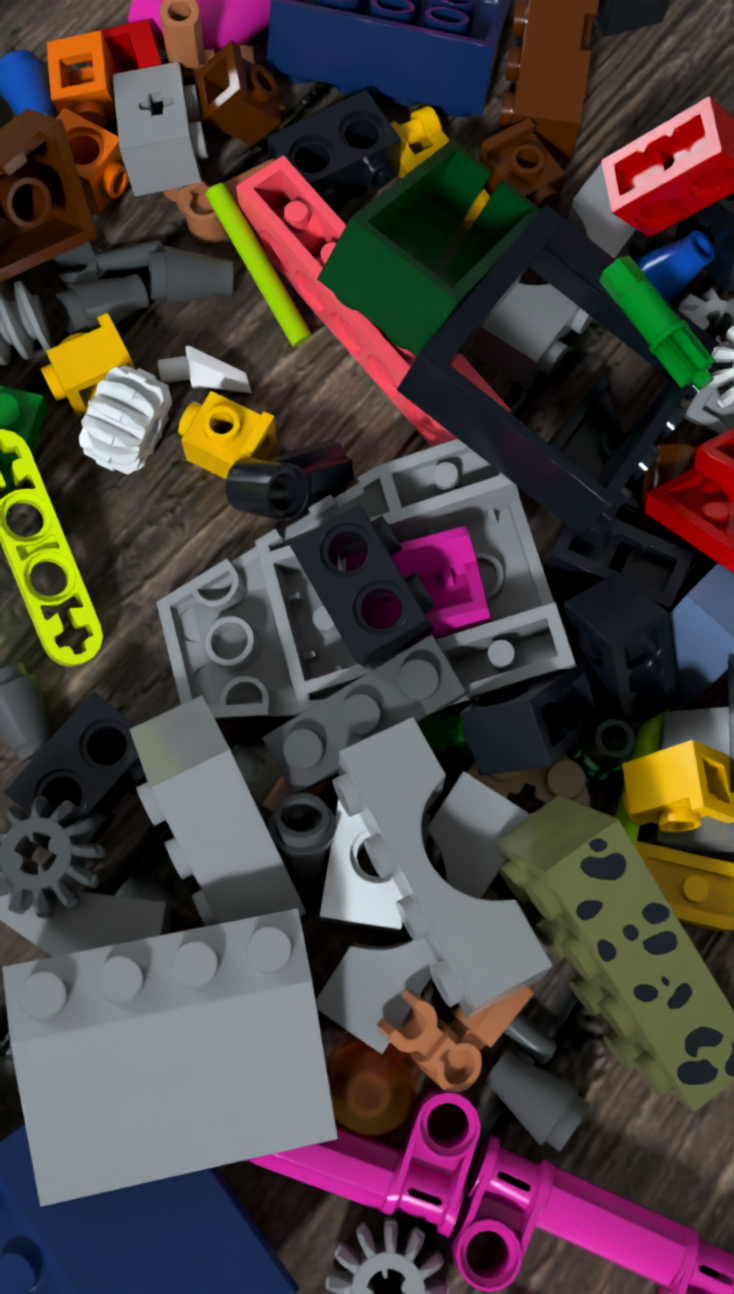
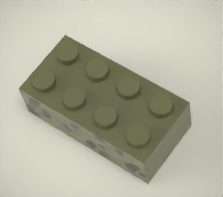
(624, 948)

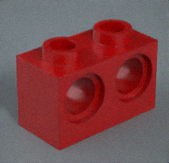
(673, 169)

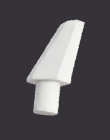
(203, 372)

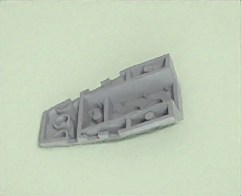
(266, 646)

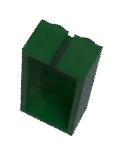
(410, 256)

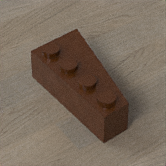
(39, 194)

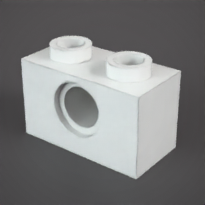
(349, 892)

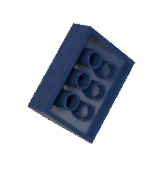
(395, 48)
(132, 1240)

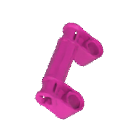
(419, 1179)
(582, 1216)

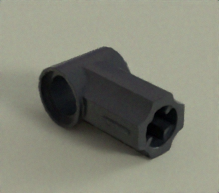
(289, 481)

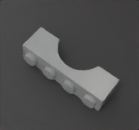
(535, 320)
(479, 944)
(373, 977)

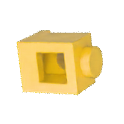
(84, 362)
(247, 436)
(679, 787)

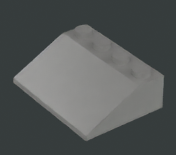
(168, 1055)

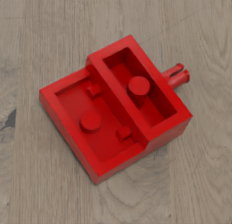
(701, 501)

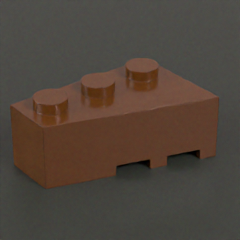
(549, 70)

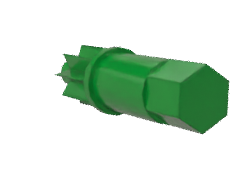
(658, 324)

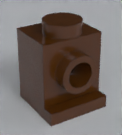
(238, 96)
(523, 163)

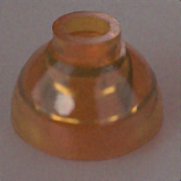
(370, 1090)

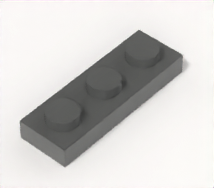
(407, 686)

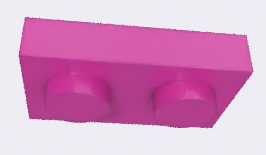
(450, 576)

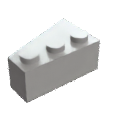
(211, 815)

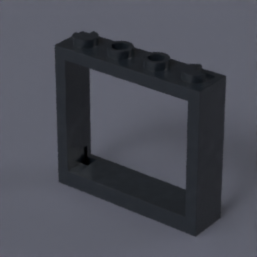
(574, 268)

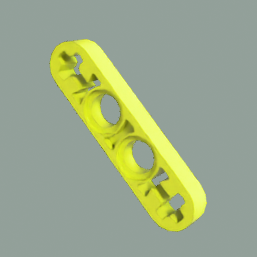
(45, 546)

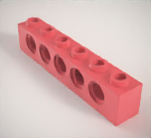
(298, 237)

